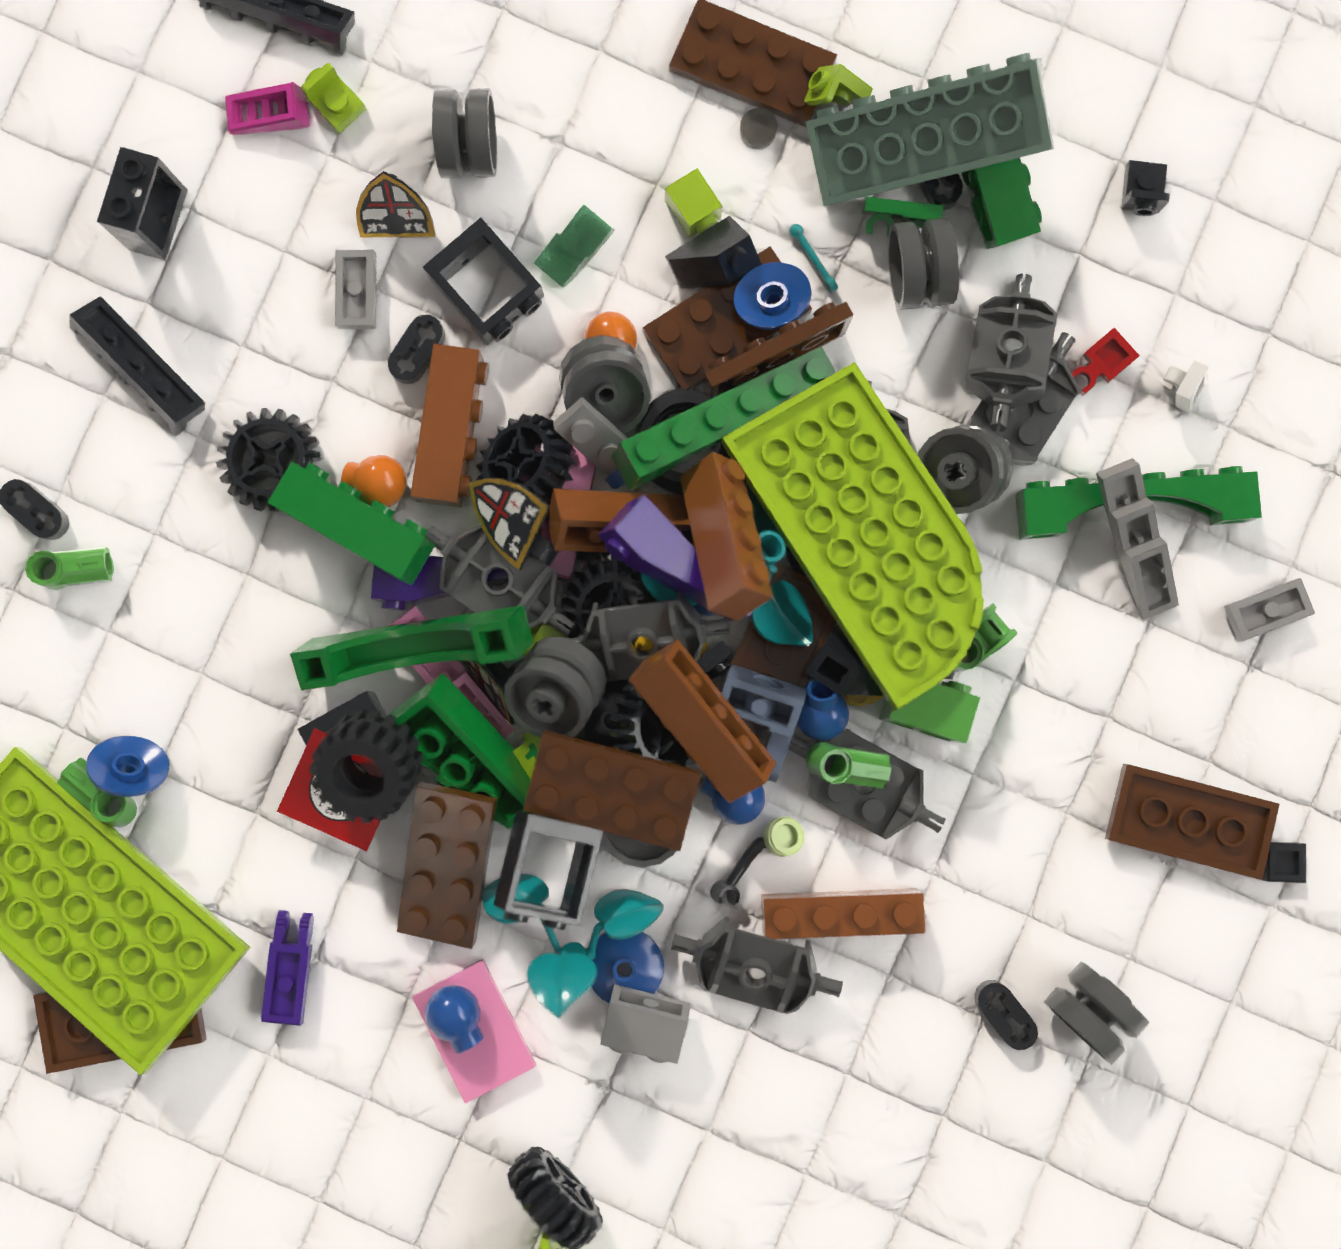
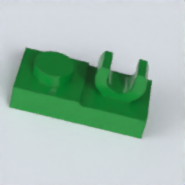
(887, 208)

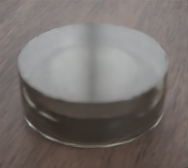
(758, 128)

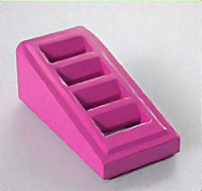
(291, 108)

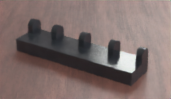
(309, 17)
(137, 363)

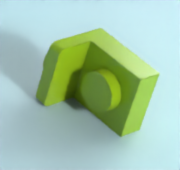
(836, 85)
(332, 97)

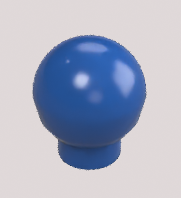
(823, 713)
(739, 811)
(454, 1017)

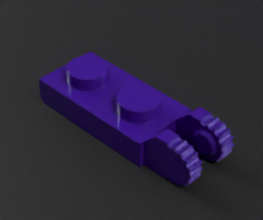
(288, 972)

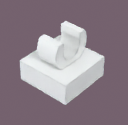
(1186, 385)

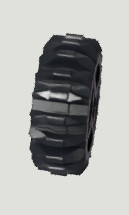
(518, 456)
(256, 469)
(580, 603)
(642, 734)
(554, 1198)

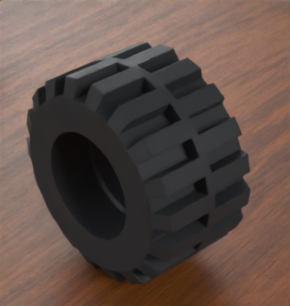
(350, 788)

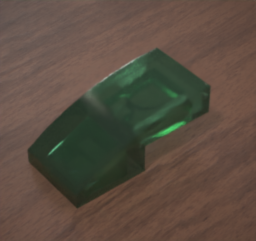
(574, 247)

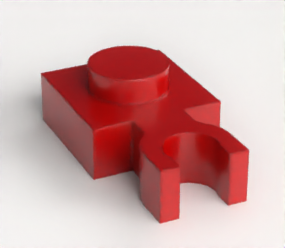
(1106, 359)

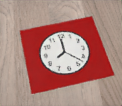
(303, 804)

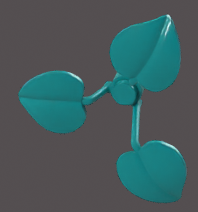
(783, 617)
(570, 972)

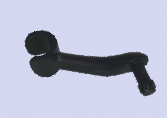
(729, 885)

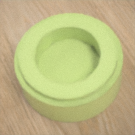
(783, 836)

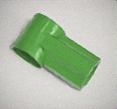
(72, 567)
(849, 765)
(76, 782)

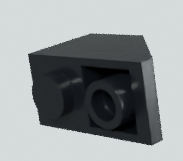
(841, 668)

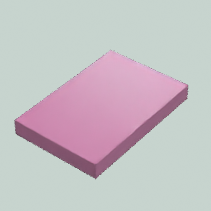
(502, 1050)

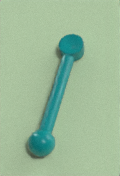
(796, 231)

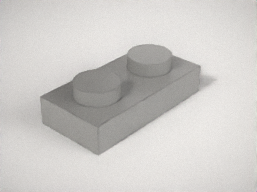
(355, 289)
(590, 434)
(1269, 609)

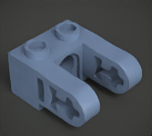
(766, 703)

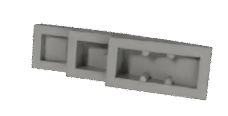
(1137, 538)

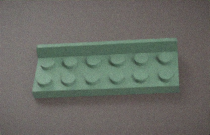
(931, 130)

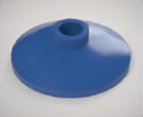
(770, 284)
(127, 766)
(639, 952)

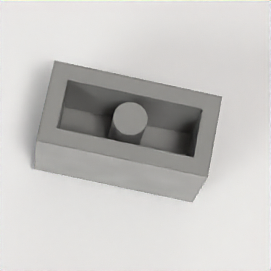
(645, 1024)

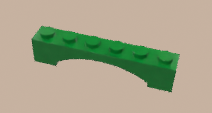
(691, 432)
(1222, 497)
(468, 637)

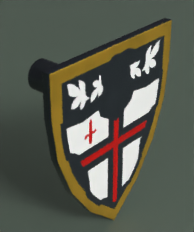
(392, 210)
(508, 516)
(494, 683)

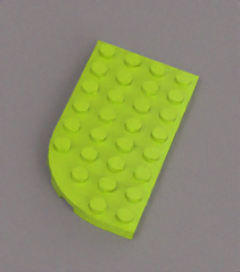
(867, 530)
(102, 920)

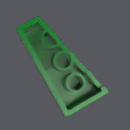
(1003, 202)
(352, 523)
(464, 747)

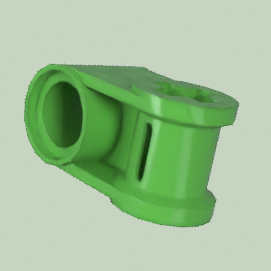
(988, 639)

